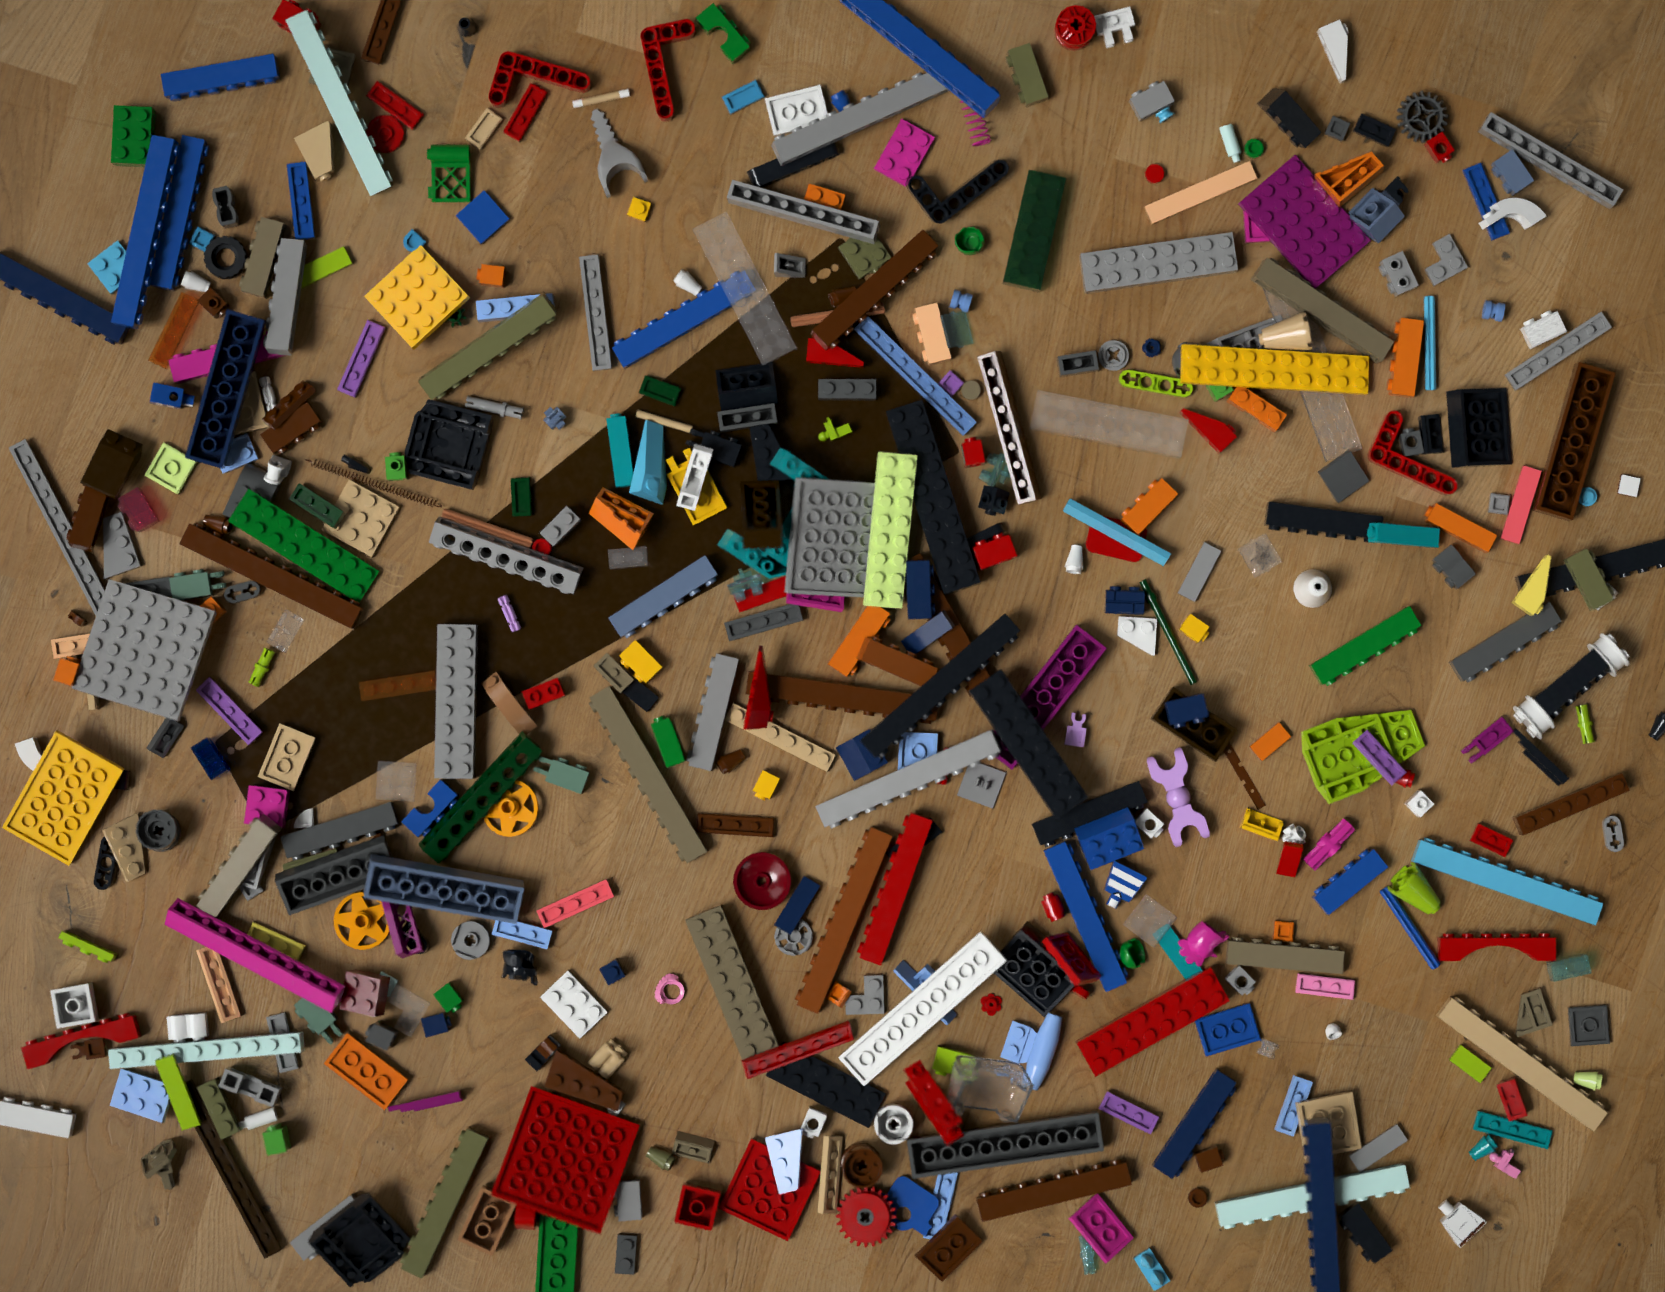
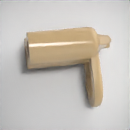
(608, 1058)

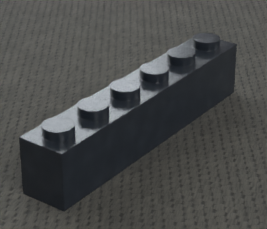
(1319, 521)
(1050, 829)

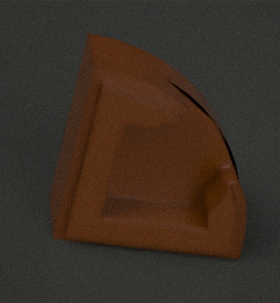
(77, 619)

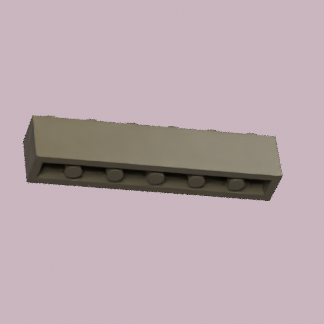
(239, 865)
(1284, 956)

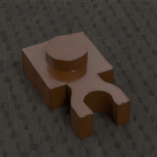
(92, 1049)

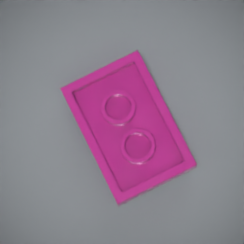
(904, 152)
(1101, 1228)

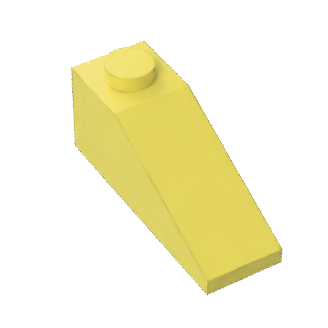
(1533, 591)

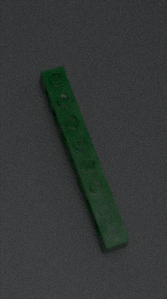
(482, 787)

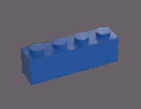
(1350, 881)

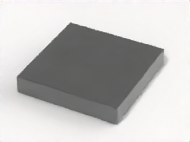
(1343, 476)
(1588, 1025)

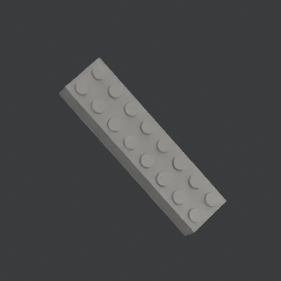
(1158, 263)
(456, 701)

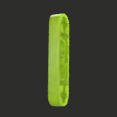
(1155, 386)

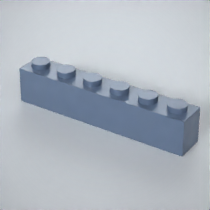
(663, 596)

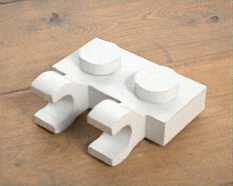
(1115, 21)

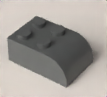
(252, 478)

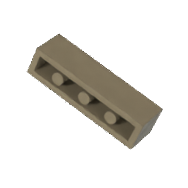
(262, 258)

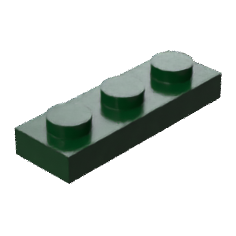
(317, 506)

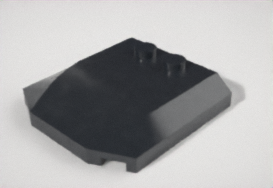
(448, 444)
(360, 1240)

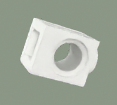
(1419, 803)
(1143, 817)
(813, 1114)

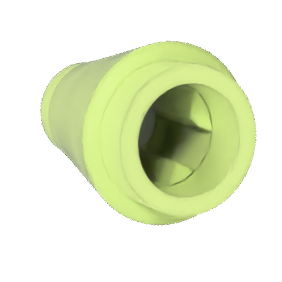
(1588, 1079)

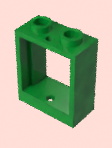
(667, 741)

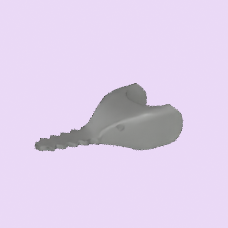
(613, 155)

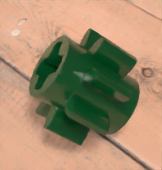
(460, 316)

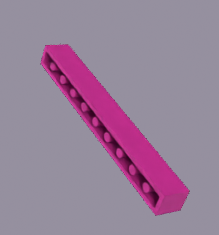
(254, 955)

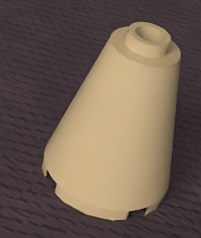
(1287, 334)

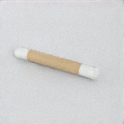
(601, 98)

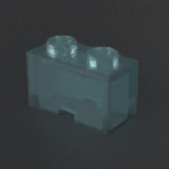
(1568, 967)

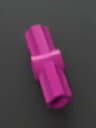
(1329, 844)

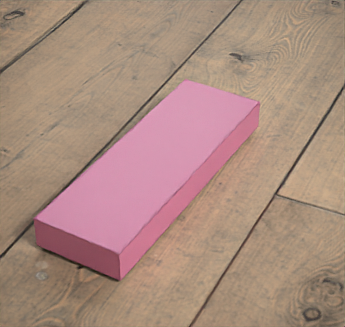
(1325, 986)

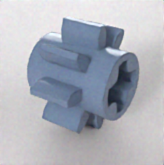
(554, 418)

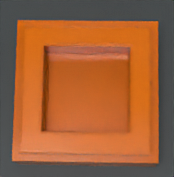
(1283, 931)
(838, 994)

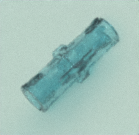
(1087, 1256)

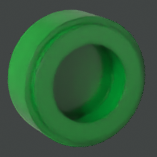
(1253, 148)

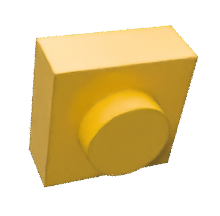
(639, 209)

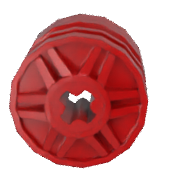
(1067, 35)

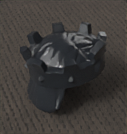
(519, 965)

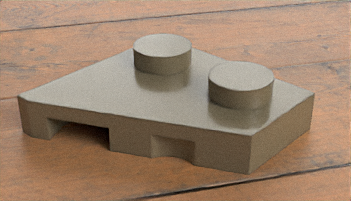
(1532, 1013)

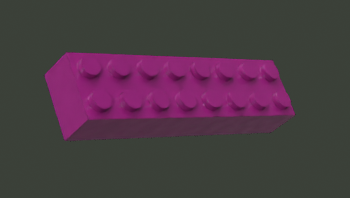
(1057, 681)

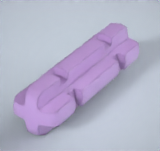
(509, 613)

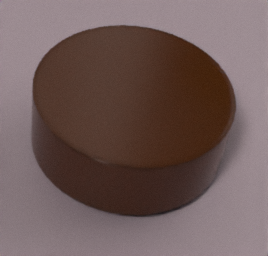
(1197, 1197)

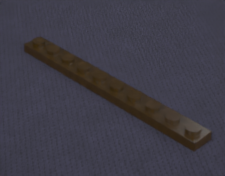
(233, 1178)

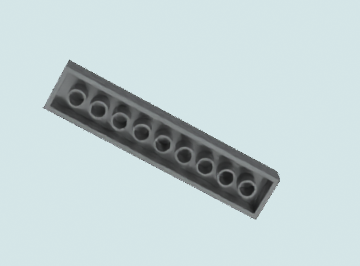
(1006, 1144)

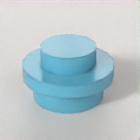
(1588, 496)

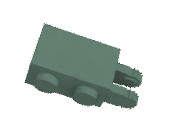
(194, 585)
(564, 775)
(317, 1019)

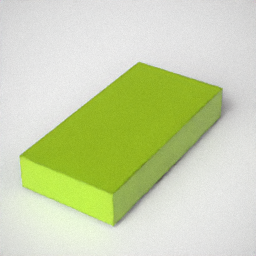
(1470, 1063)

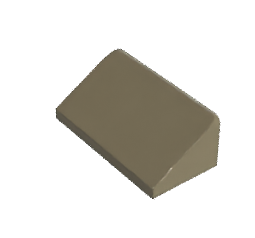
(693, 1147)

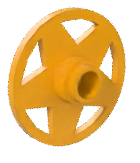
(512, 809)
(361, 922)

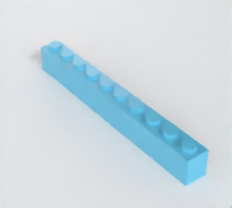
(1507, 882)

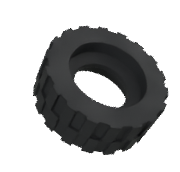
(222, 243)

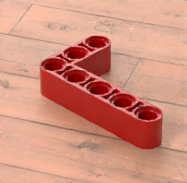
(658, 64)
(534, 73)
(1402, 470)

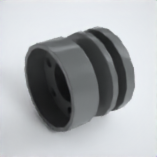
(147, 828)

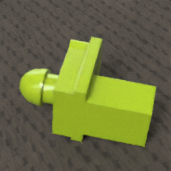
(832, 433)

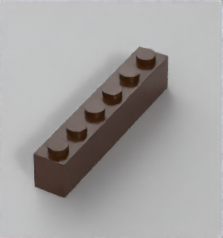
(1570, 804)

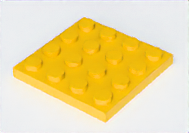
(417, 297)

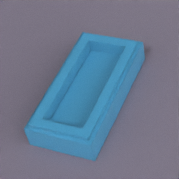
(743, 97)

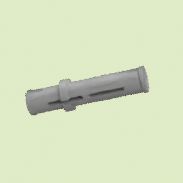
(494, 407)

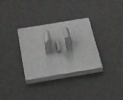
(981, 784)

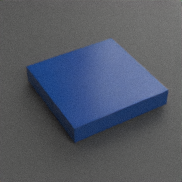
(482, 217)

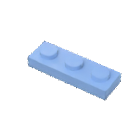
(523, 933)
(1288, 1118)

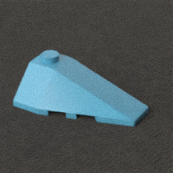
(649, 474)

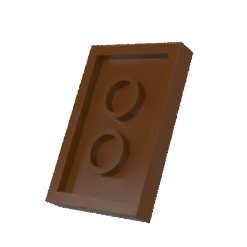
(948, 1248)

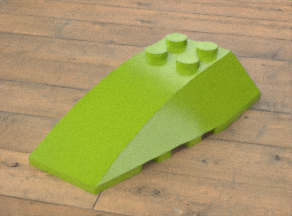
(1339, 766)

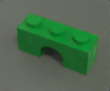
(713, 19)

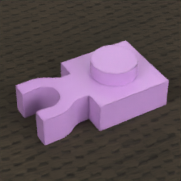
(1076, 734)

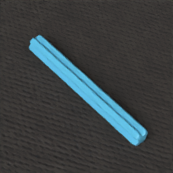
(1430, 343)

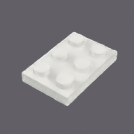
(795, 109)
(573, 1004)

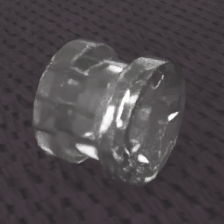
(1267, 1048)

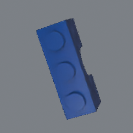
(443, 797)

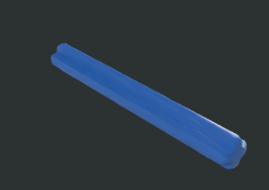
(1410, 928)

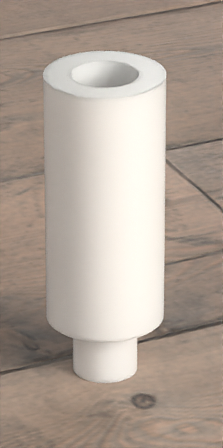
(259, 1119)

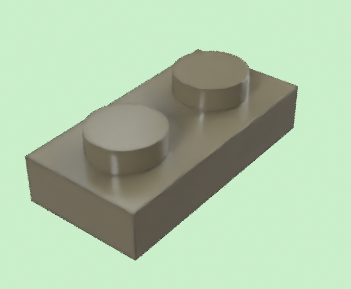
(613, 672)

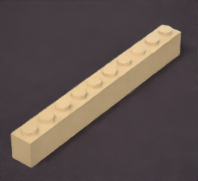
(1522, 1064)

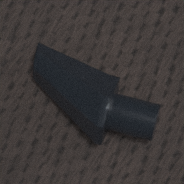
(355, 464)

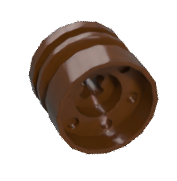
(865, 1175)

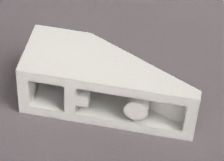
(1334, 41)

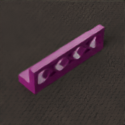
(396, 931)

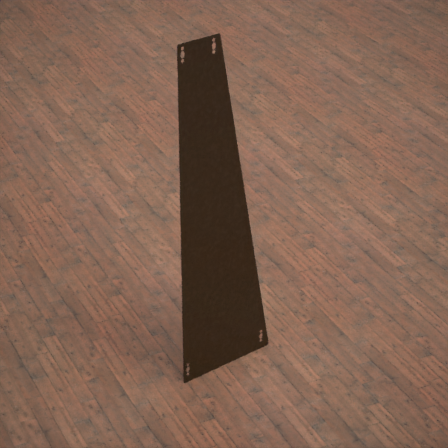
(569, 627)

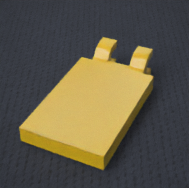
(709, 501)

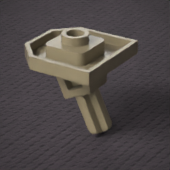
(159, 1162)

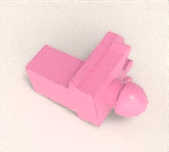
(1502, 1160)

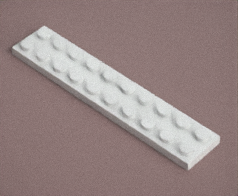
(922, 1008)

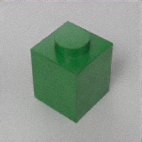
(449, 998)

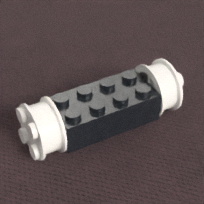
(1603, 657)

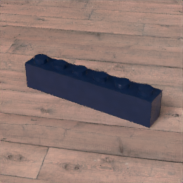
(1194, 1123)

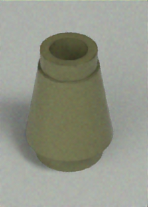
(661, 1158)

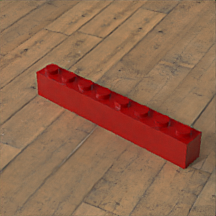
(895, 888)

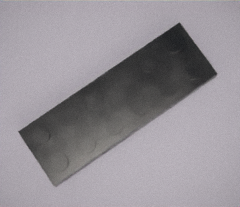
(830, 1088)

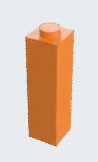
(1460, 527)

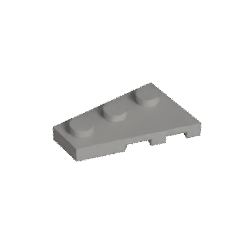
(118, 547)

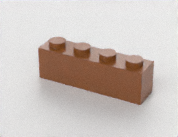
(895, 662)

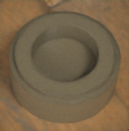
(970, 390)

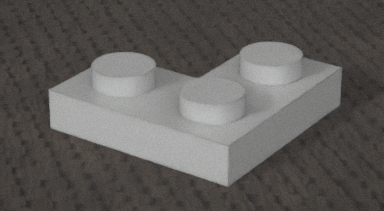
(1450, 263)
(873, 999)

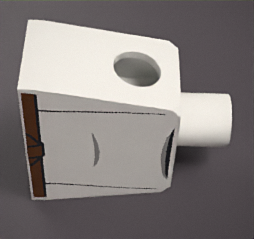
(1460, 1222)

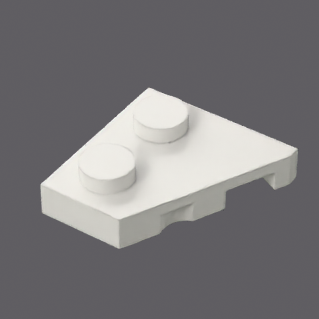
(1138, 632)

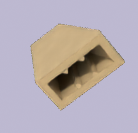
(317, 150)

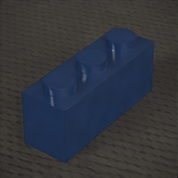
(919, 590)

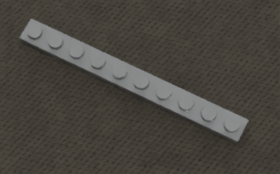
(57, 522)

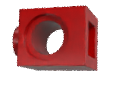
(1439, 139)

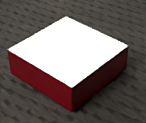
(1628, 486)

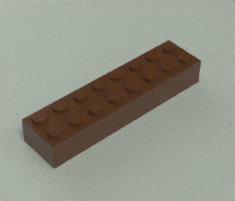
(1573, 441)

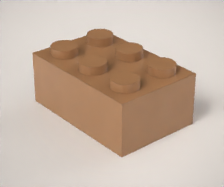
(486, 1222)

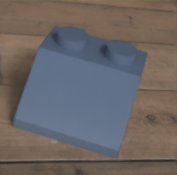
(1376, 215)

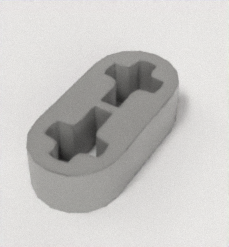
(1608, 833)

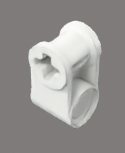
(277, 469)

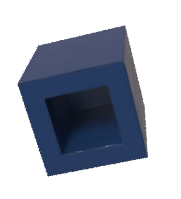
(612, 972)
(436, 1024)

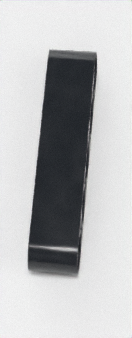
(773, 171)

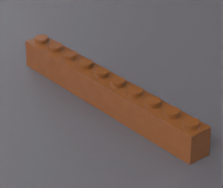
(844, 920)

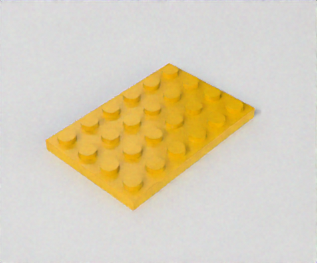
(63, 797)

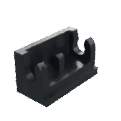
(1393, 192)
(1430, 434)

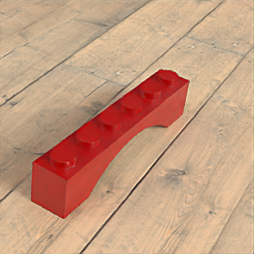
(1456, 948)
(119, 1030)

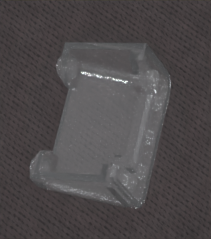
(989, 1086)

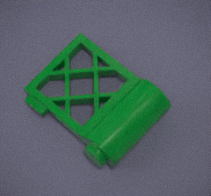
(447, 157)

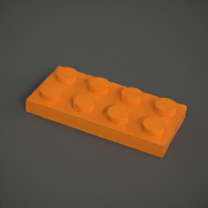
(366, 1071)

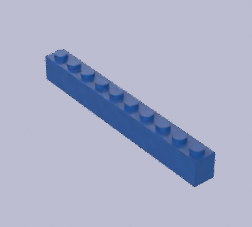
(927, 54)
(145, 232)

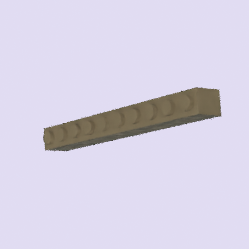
(648, 774)

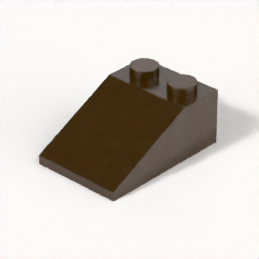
(112, 463)

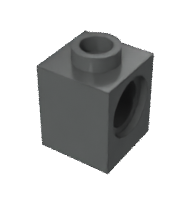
(1411, 451)

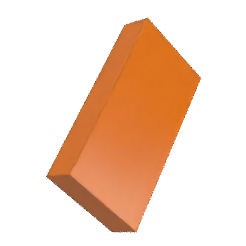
(1270, 741)

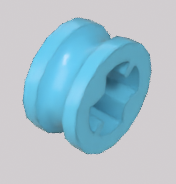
(1164, 114)

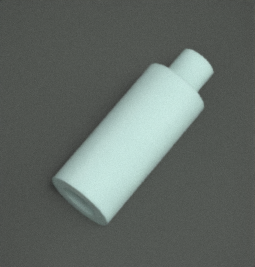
(1230, 142)

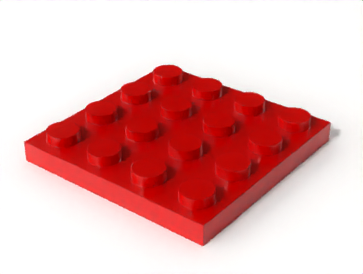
(755, 1194)

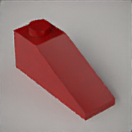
(837, 356)
(1213, 431)

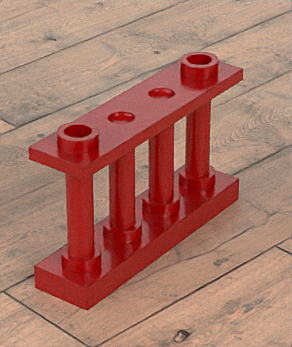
(933, 1102)

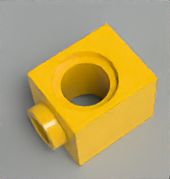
(1194, 629)
(765, 785)

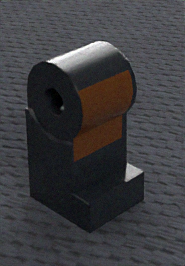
(542, 1052)

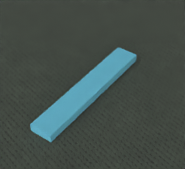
(1116, 532)

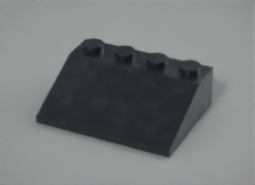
(1478, 427)
(1033, 970)

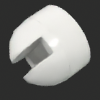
(1333, 1031)

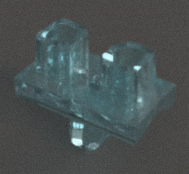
(998, 462)
(743, 582)

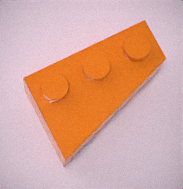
(1349, 178)
(621, 517)

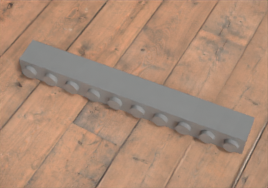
(856, 117)
(908, 778)

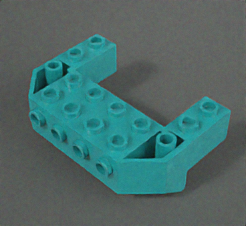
(771, 561)

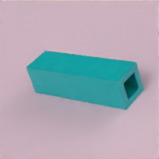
(620, 450)
(1403, 535)

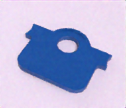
(919, 1202)

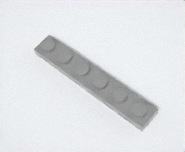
(595, 312)
(1558, 351)

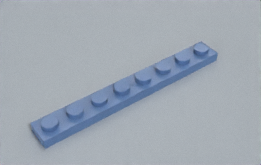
(915, 376)

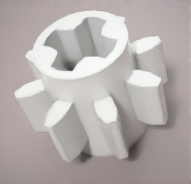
(1294, 834)

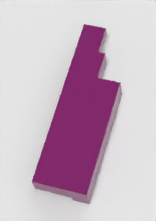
(428, 1102)

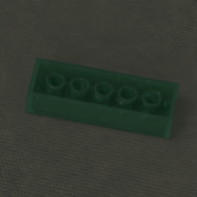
(1034, 231)

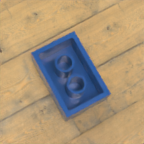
(1109, 838)

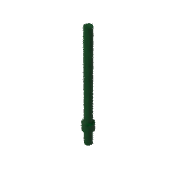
(1151, 598)

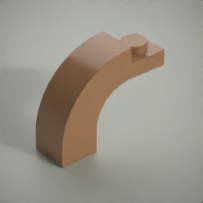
(508, 704)

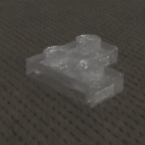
(412, 1006)

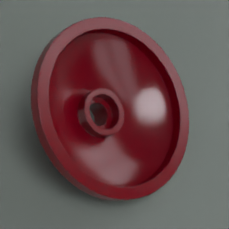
(759, 895)

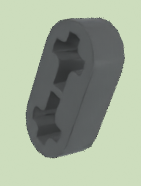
(243, 596)

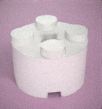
(885, 1131)

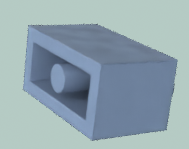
(1511, 172)

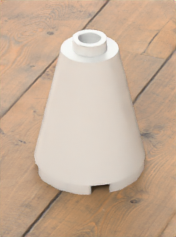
(1306, 592)

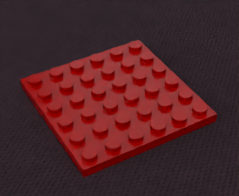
(565, 1160)

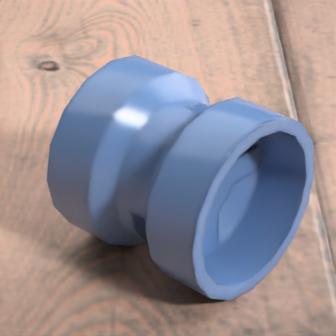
(961, 301)
(1493, 310)

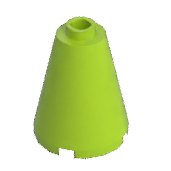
(1414, 889)

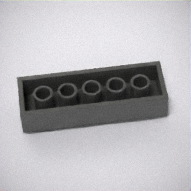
(329, 876)

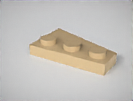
(126, 847)

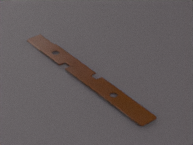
(1243, 775)

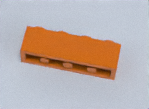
(1406, 357)
(866, 626)

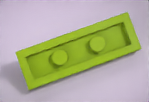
(87, 947)

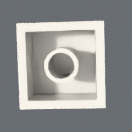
(74, 1005)

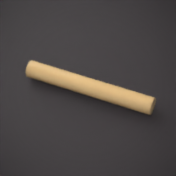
(664, 421)

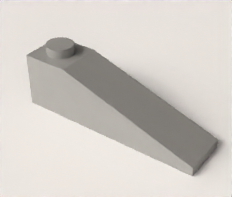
(1244, 337)

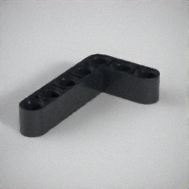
(958, 193)

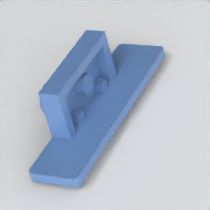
(914, 979)

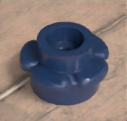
(1156, 345)

